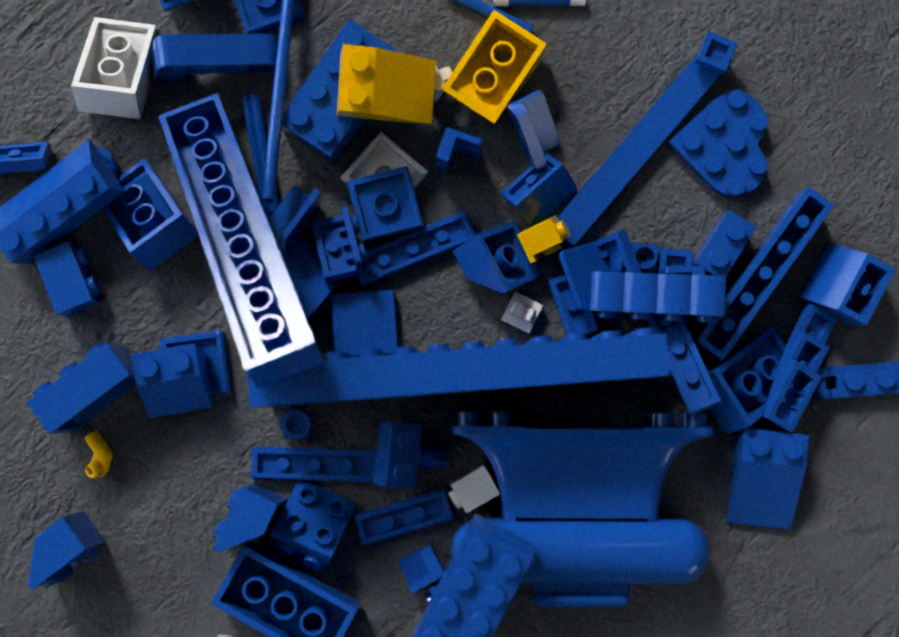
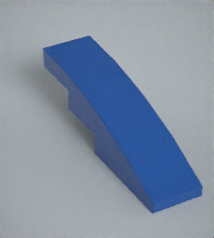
(798, 368)

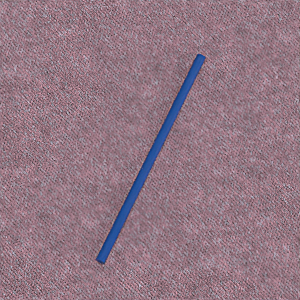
(277, 102)

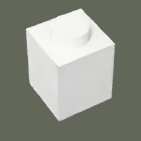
(473, 489)

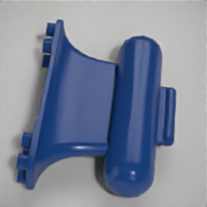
(584, 503)

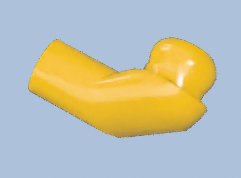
(101, 457)

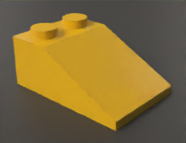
(495, 67)
(385, 85)

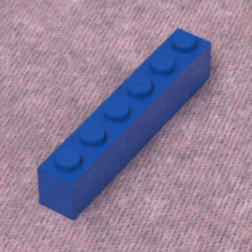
(763, 272)

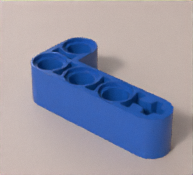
(212, 54)

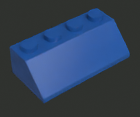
(56, 204)

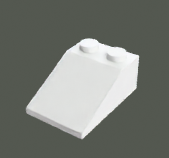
(114, 68)

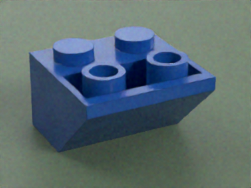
(847, 284)
(251, 515)
(61, 548)

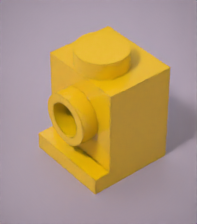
(543, 238)

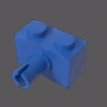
(401, 454)

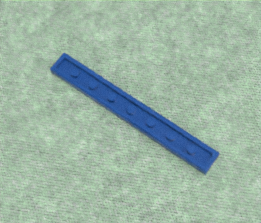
(636, 149)

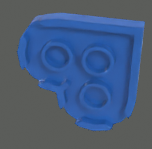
(723, 144)

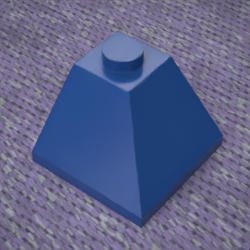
(497, 259)

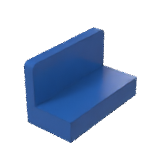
(534, 127)
(453, 142)
(540, 191)
(293, 215)

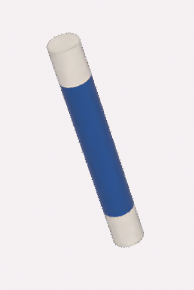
(517, 3)

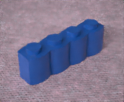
(658, 293)

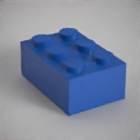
(83, 389)

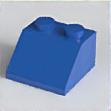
(173, 380)

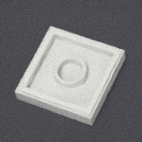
(384, 156)

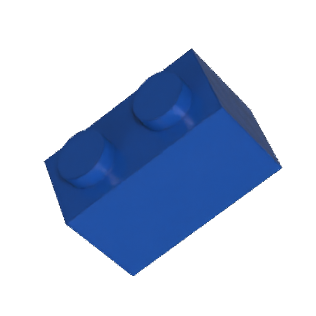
(724, 244)
(68, 278)

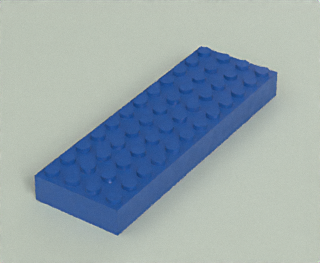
(471, 369)

